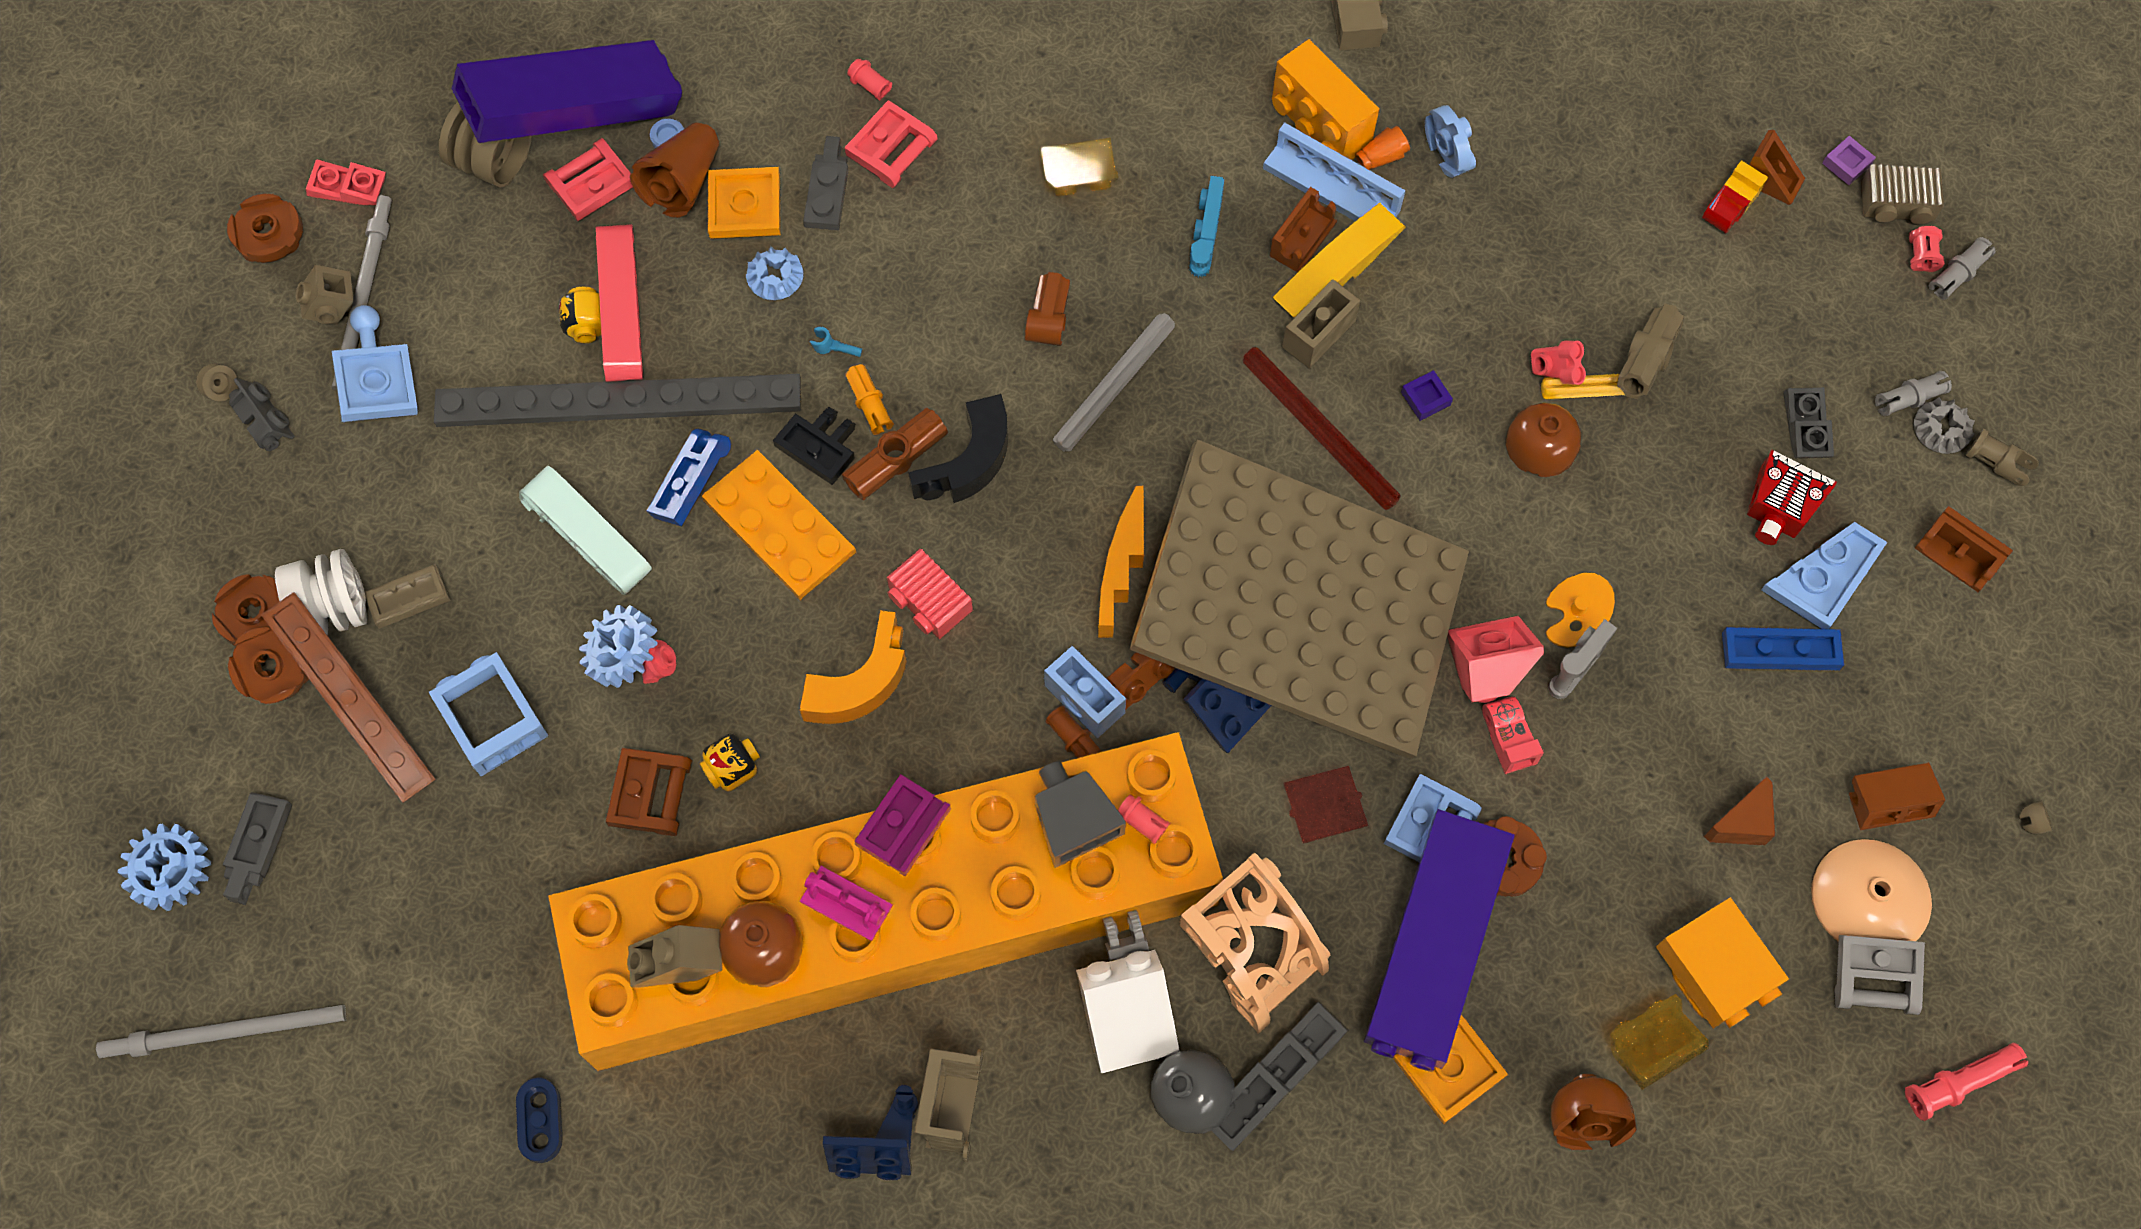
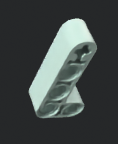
(584, 529)

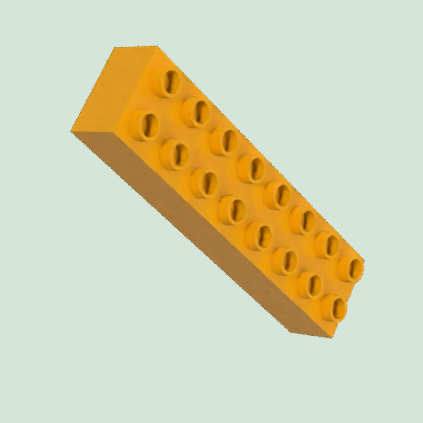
(967, 903)

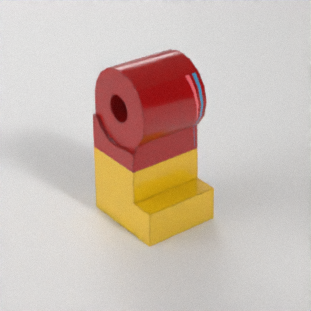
(1735, 197)

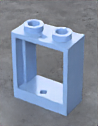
(503, 745)

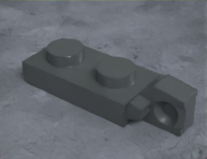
(827, 187)
(254, 845)

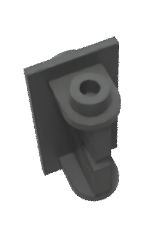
(253, 402)

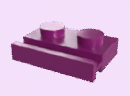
(902, 825)

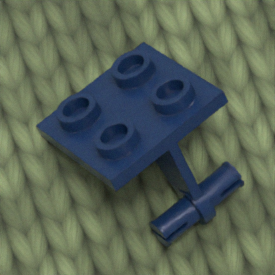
(1221, 710)
(886, 1153)

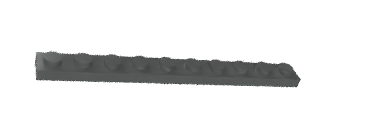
(617, 400)

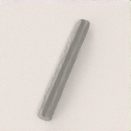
(1114, 382)

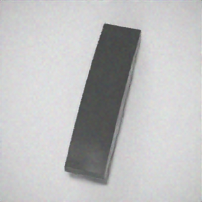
(1279, 1073)

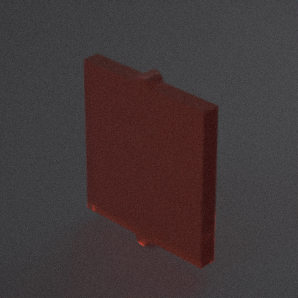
(1325, 804)

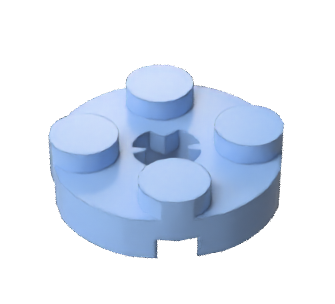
(1450, 137)

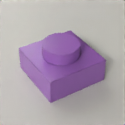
(1849, 160)

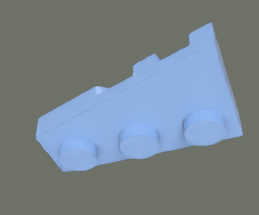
(1828, 576)

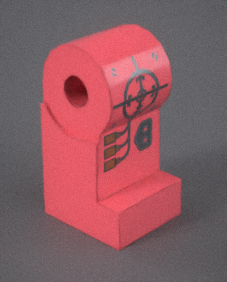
(1511, 735)

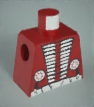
(1786, 497)

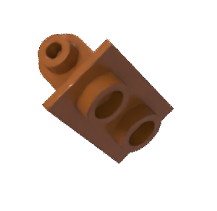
(1136, 682)

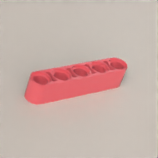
(619, 303)

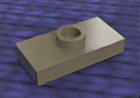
(407, 596)

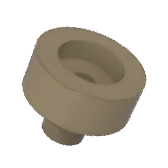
(216, 382)

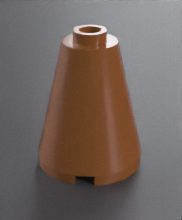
(676, 169)

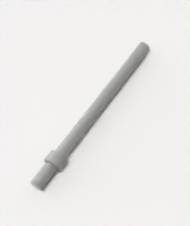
(376, 231)
(144, 1042)

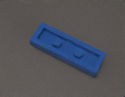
(1782, 648)

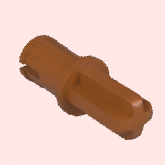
(1072, 733)

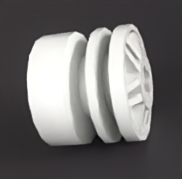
(331, 592)

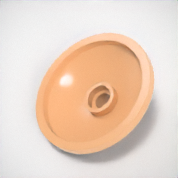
(1847, 896)

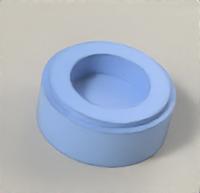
(664, 130)

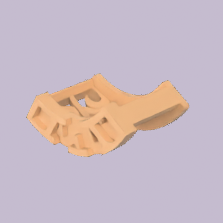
(1301, 947)

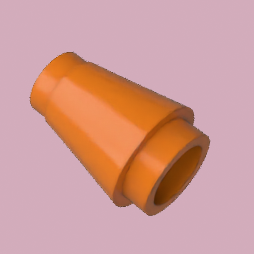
(1383, 149)

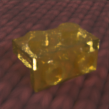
(1079, 165)
(1657, 1042)

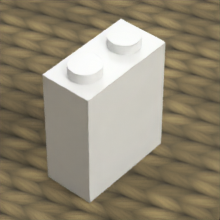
(1128, 1010)

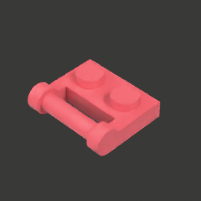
(881, 138)
(593, 187)

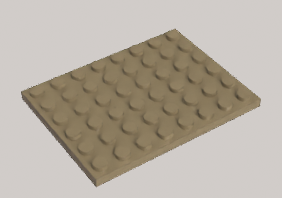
(1301, 600)

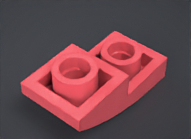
(350, 185)

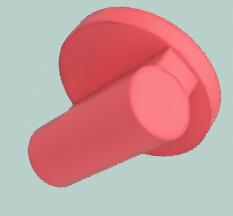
(662, 664)

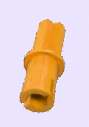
(869, 399)

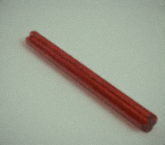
(1321, 428)

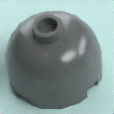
(1192, 1091)

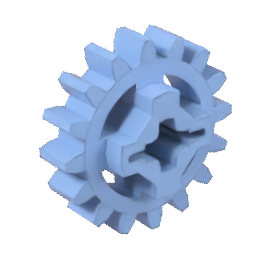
(618, 646)
(176, 877)

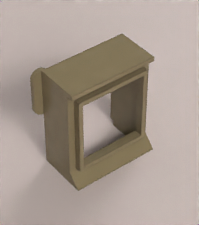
(948, 1100)

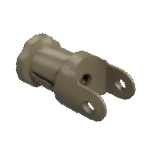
(2002, 457)

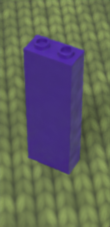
(565, 90)
(1438, 941)

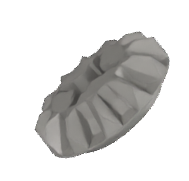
(1928, 426)

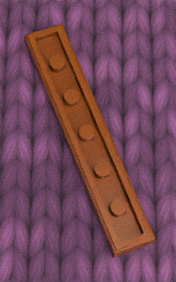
(348, 697)

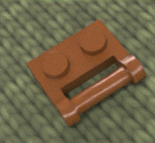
(636, 788)

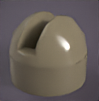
(2039, 818)

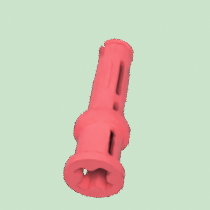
(1951, 1087)

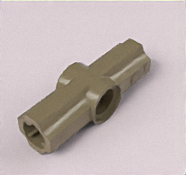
(1650, 351)

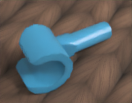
(830, 344)

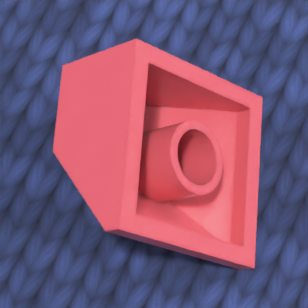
(1493, 657)

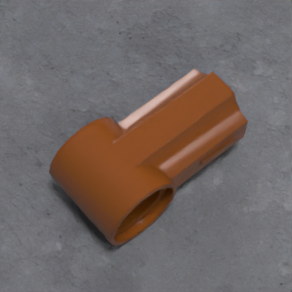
(1048, 315)

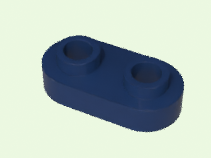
(538, 1121)

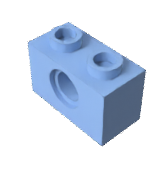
(1084, 692)

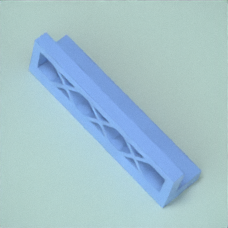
(1305, 169)

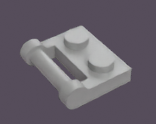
(1581, 659)
(1880, 960)

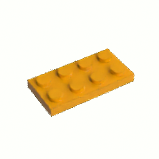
(778, 524)

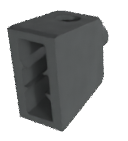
(1075, 814)

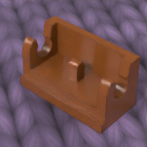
(1303, 231)
(1963, 549)
(1896, 796)

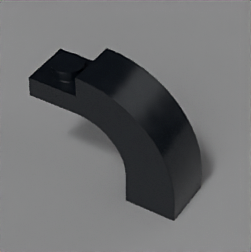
(979, 461)

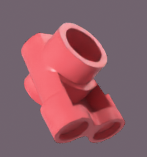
(1560, 362)

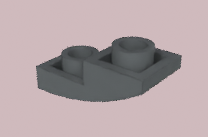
(1807, 423)

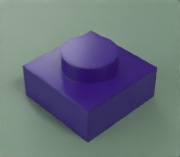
(1426, 395)

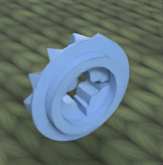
(772, 287)

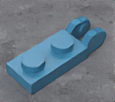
(1206, 229)

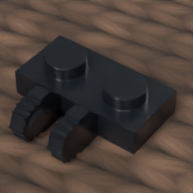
(816, 449)

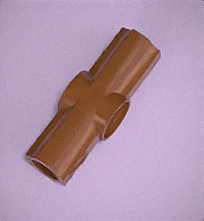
(911, 439)

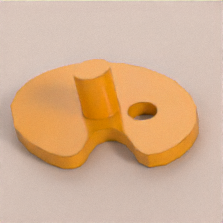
(1581, 599)

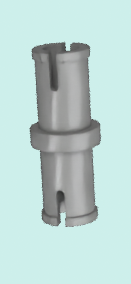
(1962, 268)
(1913, 393)

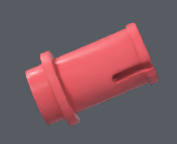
(868, 78)
(1143, 818)

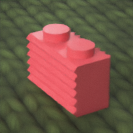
(929, 594)

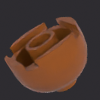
(1543, 439)
(760, 943)
(1591, 1111)

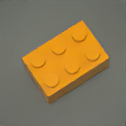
(1323, 101)

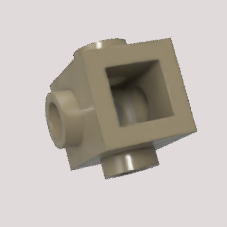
(325, 295)

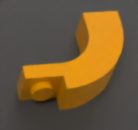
(859, 693)

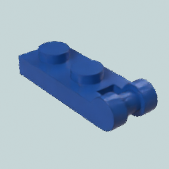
(688, 476)

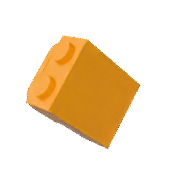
(1722, 965)

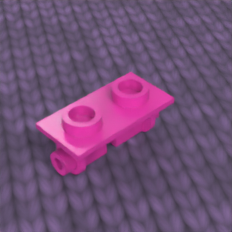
(845, 902)

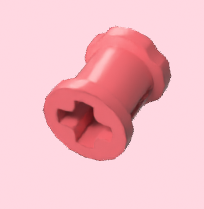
(1926, 249)

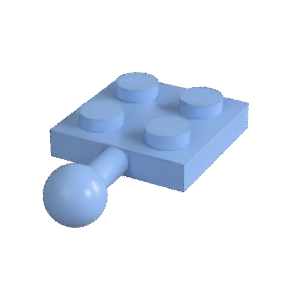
(373, 379)

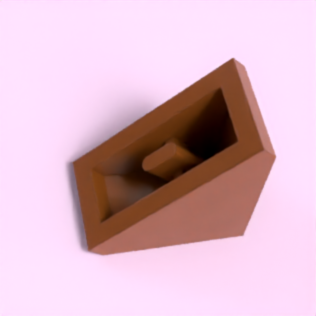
(1780, 168)
(1749, 821)

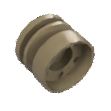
(489, 161)

